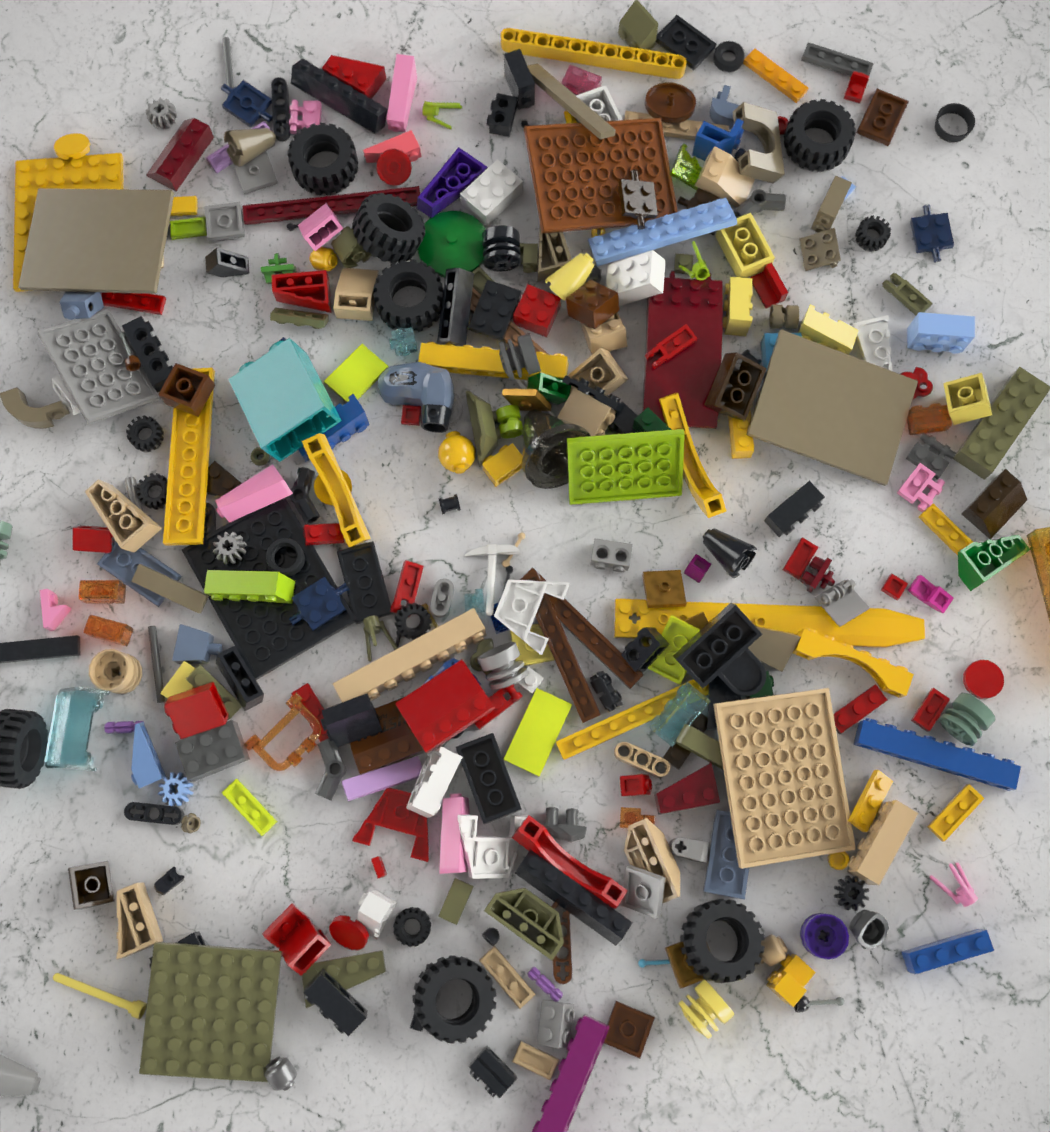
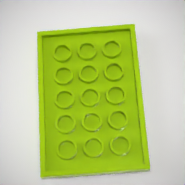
(625, 466)

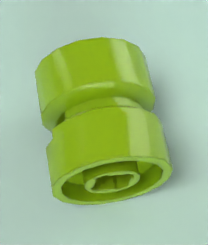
(510, 422)

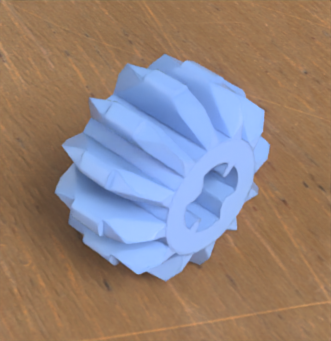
(168, 789)

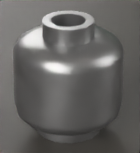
(280, 1074)

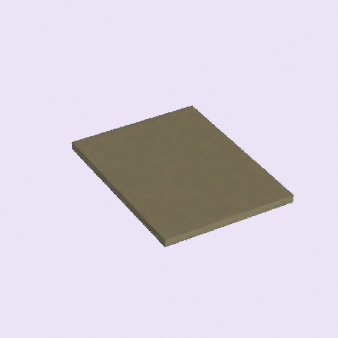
(97, 240)
(832, 407)

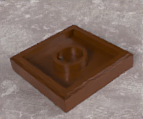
(628, 1029)

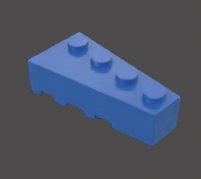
(353, 421)

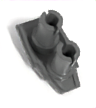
(569, 831)

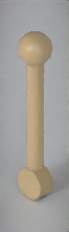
(506, 563)

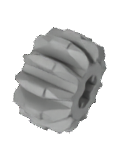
(161, 113)
(236, 550)

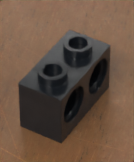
(503, 115)
(647, 652)

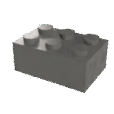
(212, 751)

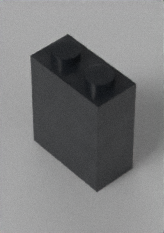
(519, 79)
(351, 720)

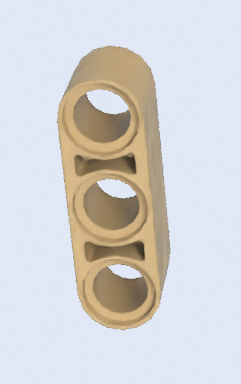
(652, 759)

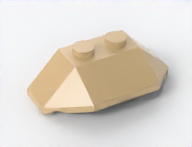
(650, 851)

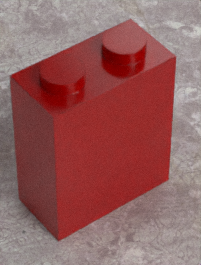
(196, 710)

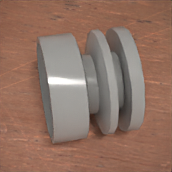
(504, 669)

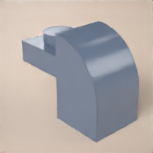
(721, 110)

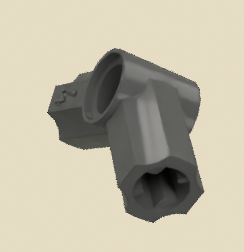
(767, 202)
(329, 781)

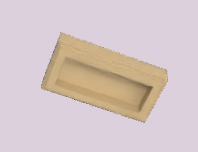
(535, 1060)

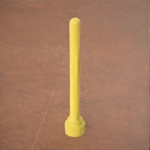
(135, 1008)

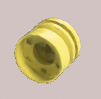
(706, 1009)

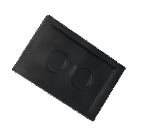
(685, 40)
(495, 310)

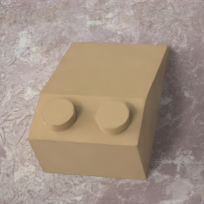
(722, 178)
(601, 371)

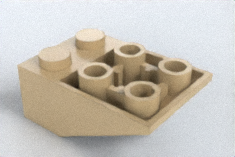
(355, 294)
(609, 335)

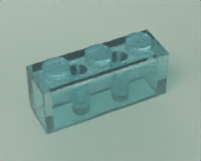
(679, 711)

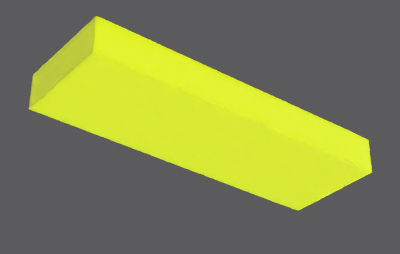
(249, 807)

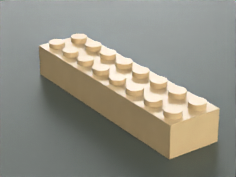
(413, 658)

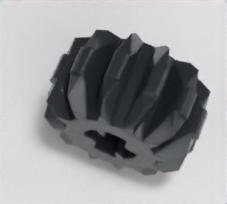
(854, 900)

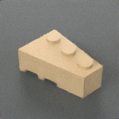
(136, 921)

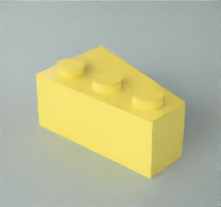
(827, 331)

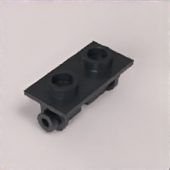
(603, 683)

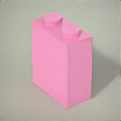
(320, 227)

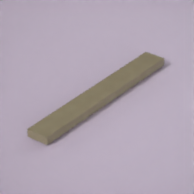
(571, 102)

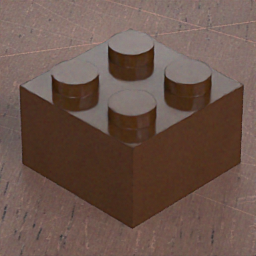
(592, 304)
(186, 389)

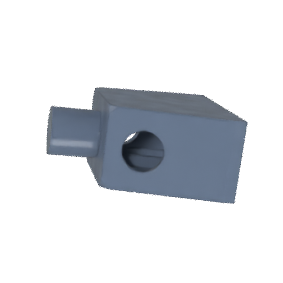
(80, 304)
(194, 646)

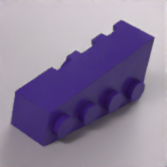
(449, 182)

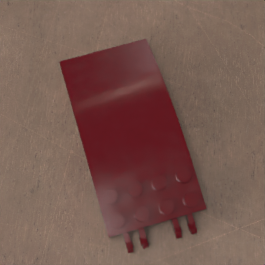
(695, 368)

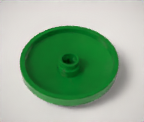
(452, 241)

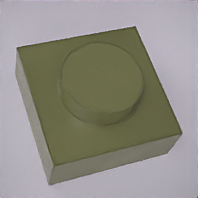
(685, 260)

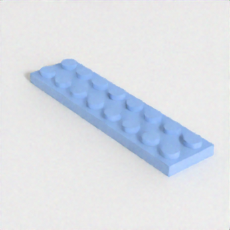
(662, 231)

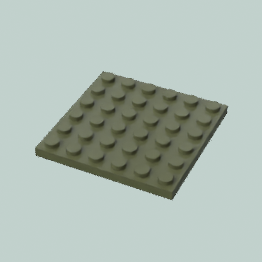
(210, 1012)

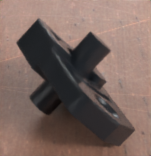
(168, 881)

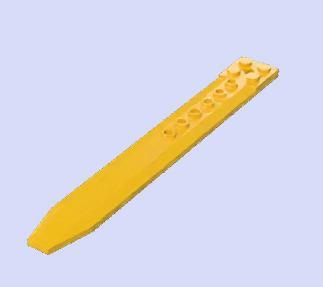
(870, 629)

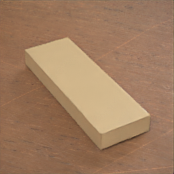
(507, 977)

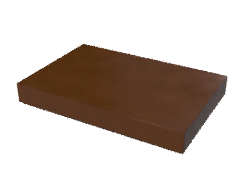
(882, 117)

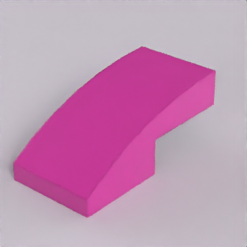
(929, 594)

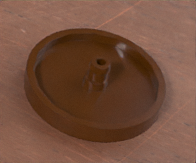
(670, 102)

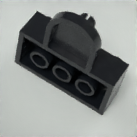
(724, 652)

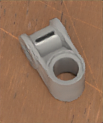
(692, 849)

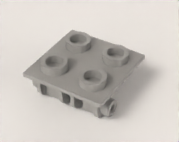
(842, 602)

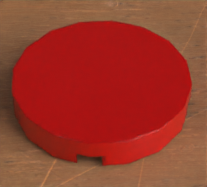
(394, 167)
(983, 679)
(349, 933)

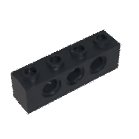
(135, 331)

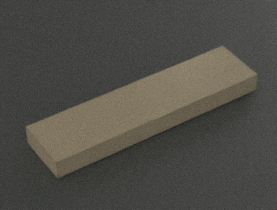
(170, 588)

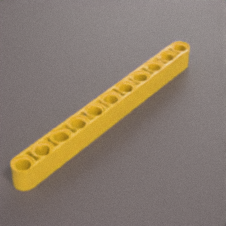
(593, 53)

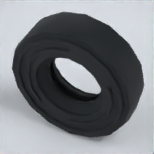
(728, 66)

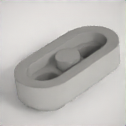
(442, 598)

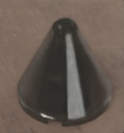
(546, 448)

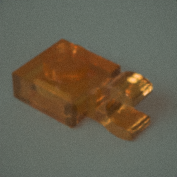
(632, 815)

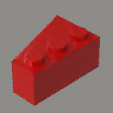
(360, 75)
(303, 289)

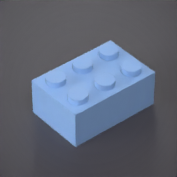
(940, 332)

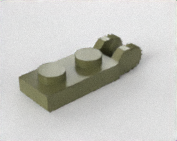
(907, 294)

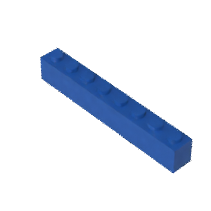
(937, 755)

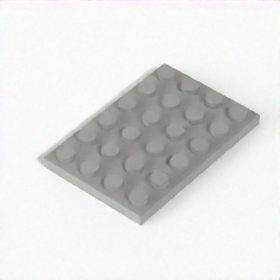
(93, 366)

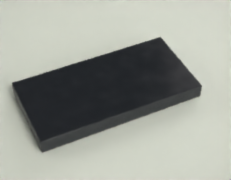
(365, 581)

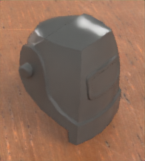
(869, 928)

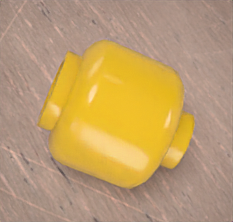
(323, 259)

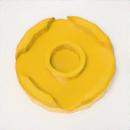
(72, 145)

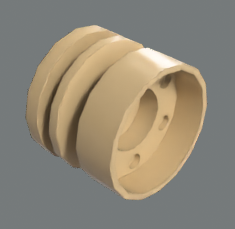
(105, 671)

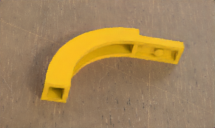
(699, 484)

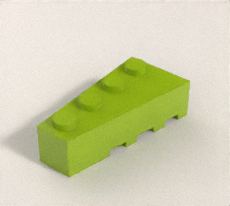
(249, 586)

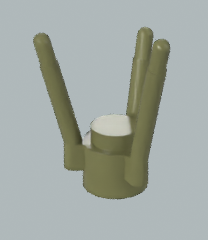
(373, 627)

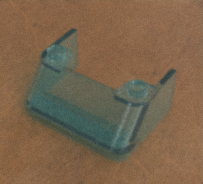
(72, 729)

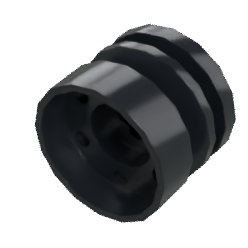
(501, 248)

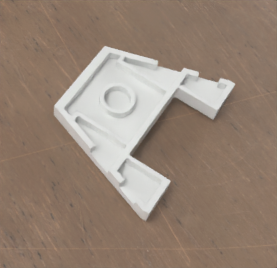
(520, 605)
(488, 855)

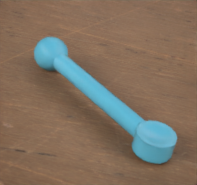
(642, 963)

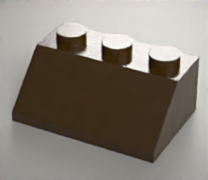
(735, 386)
(996, 504)

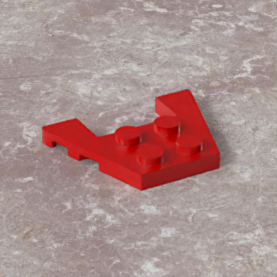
(392, 814)

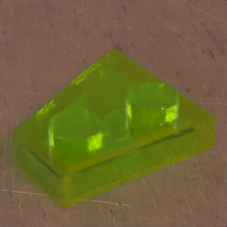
(686, 168)

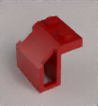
(297, 939)

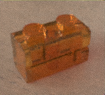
(928, 419)
(102, 591)
(108, 630)

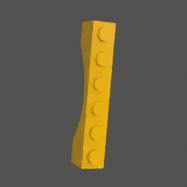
(332, 477)
(889, 678)

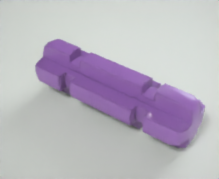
(120, 727)
(545, 984)

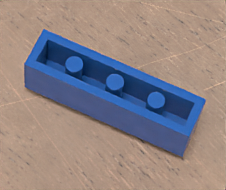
(947, 951)

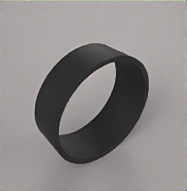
(961, 110)

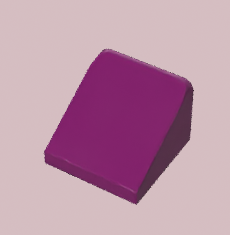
(697, 568)

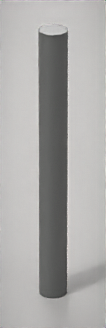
(228, 62)
(156, 663)

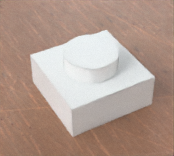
(531, 681)

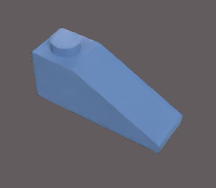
(145, 761)

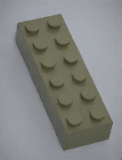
(997, 432)

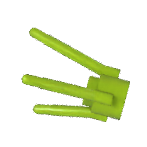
(431, 109)
(699, 269)

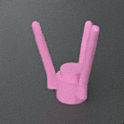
(965, 892)

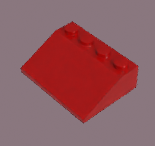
(444, 706)

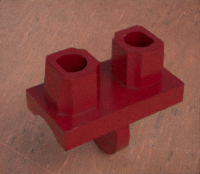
(820, 566)

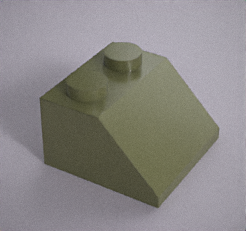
(638, 27)

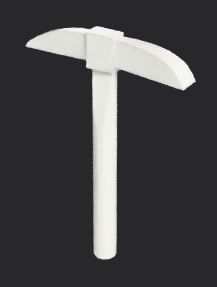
(492, 551)

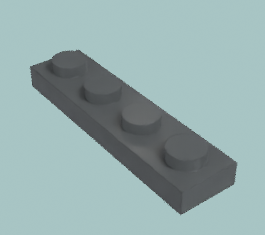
(835, 60)

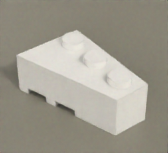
(433, 781)
(375, 911)

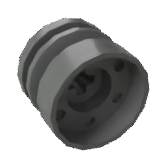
(519, 356)

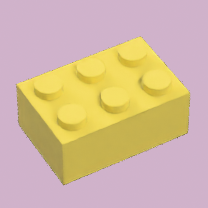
(745, 247)

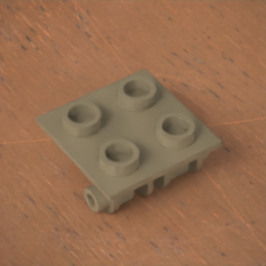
(820, 250)

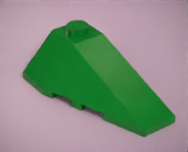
(985, 559)

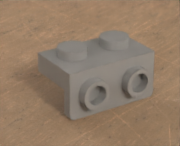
(555, 1024)

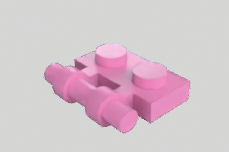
(310, 114)
(916, 483)

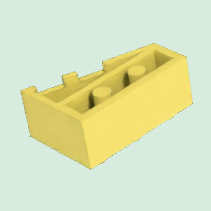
(737, 306)

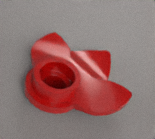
(922, 377)

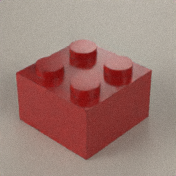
(537, 310)

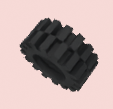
(875, 224)
(154, 439)
(143, 491)
(408, 610)
(403, 936)

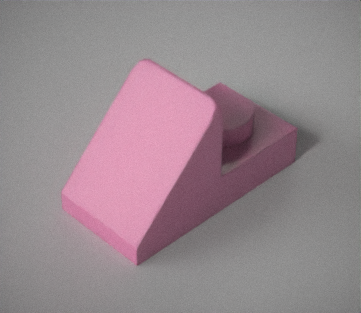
(52, 614)

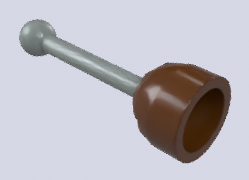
(131, 362)

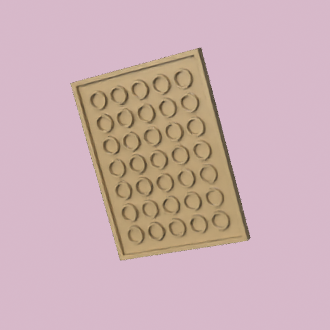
(783, 777)

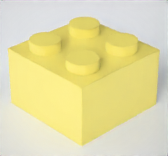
(967, 399)

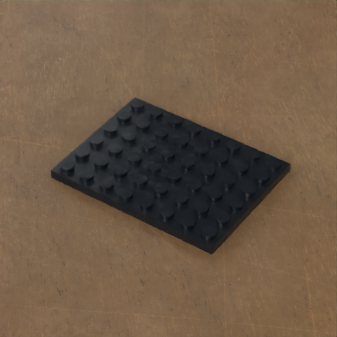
(263, 628)

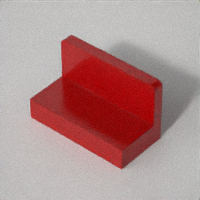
(769, 286)
(92, 539)

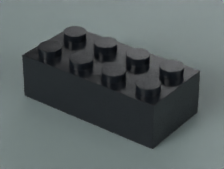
(488, 778)

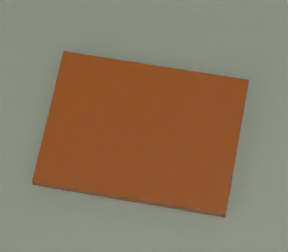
(580, 174)

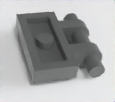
(932, 461)

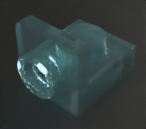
(475, 601)

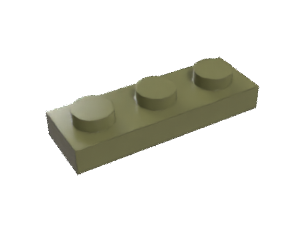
(299, 318)
(201, 676)

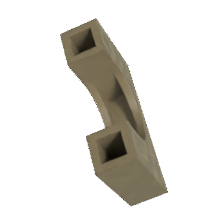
(765, 125)

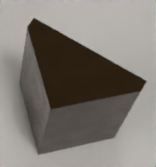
(91, 885)

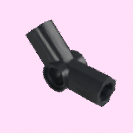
(303, 485)

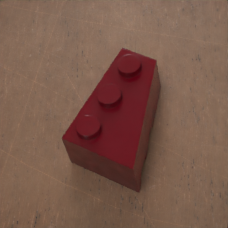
(690, 792)

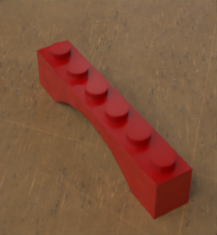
(536, 837)

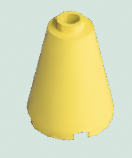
(571, 275)

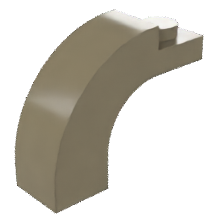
(16, 404)

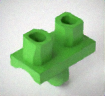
(277, 268)

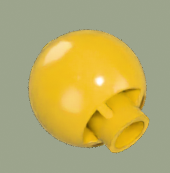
(456, 452)

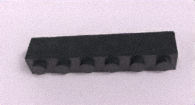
(338, 96)
(573, 897)

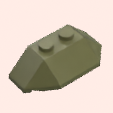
(483, 426)
(528, 919)

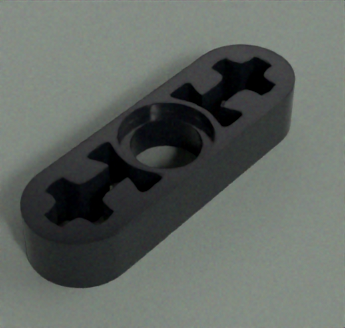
(141, 806)

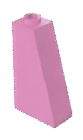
(401, 93)
(253, 494)
(451, 851)

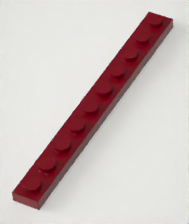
(305, 207)

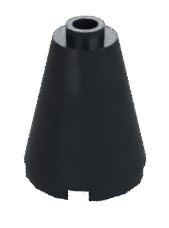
(729, 551)

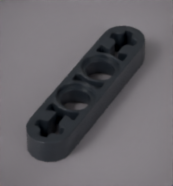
(280, 109)

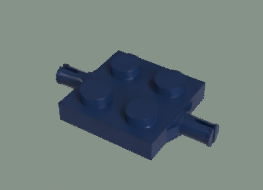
(246, 103)
(932, 233)
(318, 603)

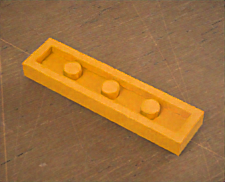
(775, 75)

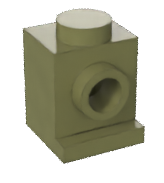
(529, 257)

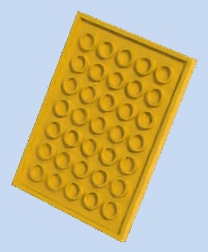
(87, 172)

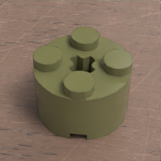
(348, 249)

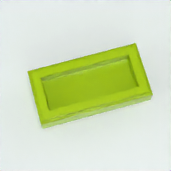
(188, 228)

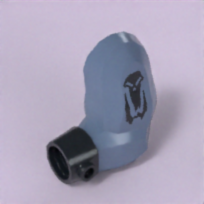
(420, 386)

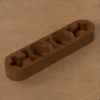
(567, 944)

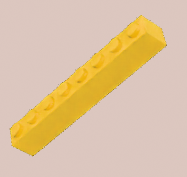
(485, 361)

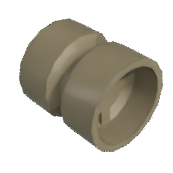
(784, 317)

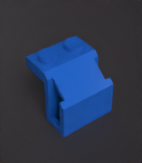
(711, 136)

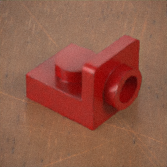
(856, 87)
(635, 785)

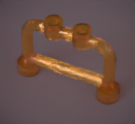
(308, 744)

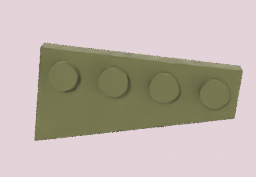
(348, 970)

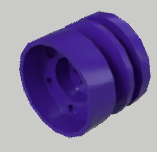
(835, 941)

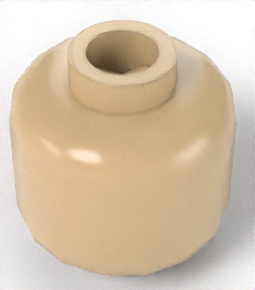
(774, 950)

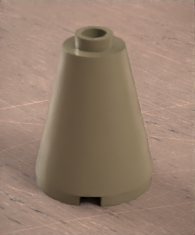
(248, 144)

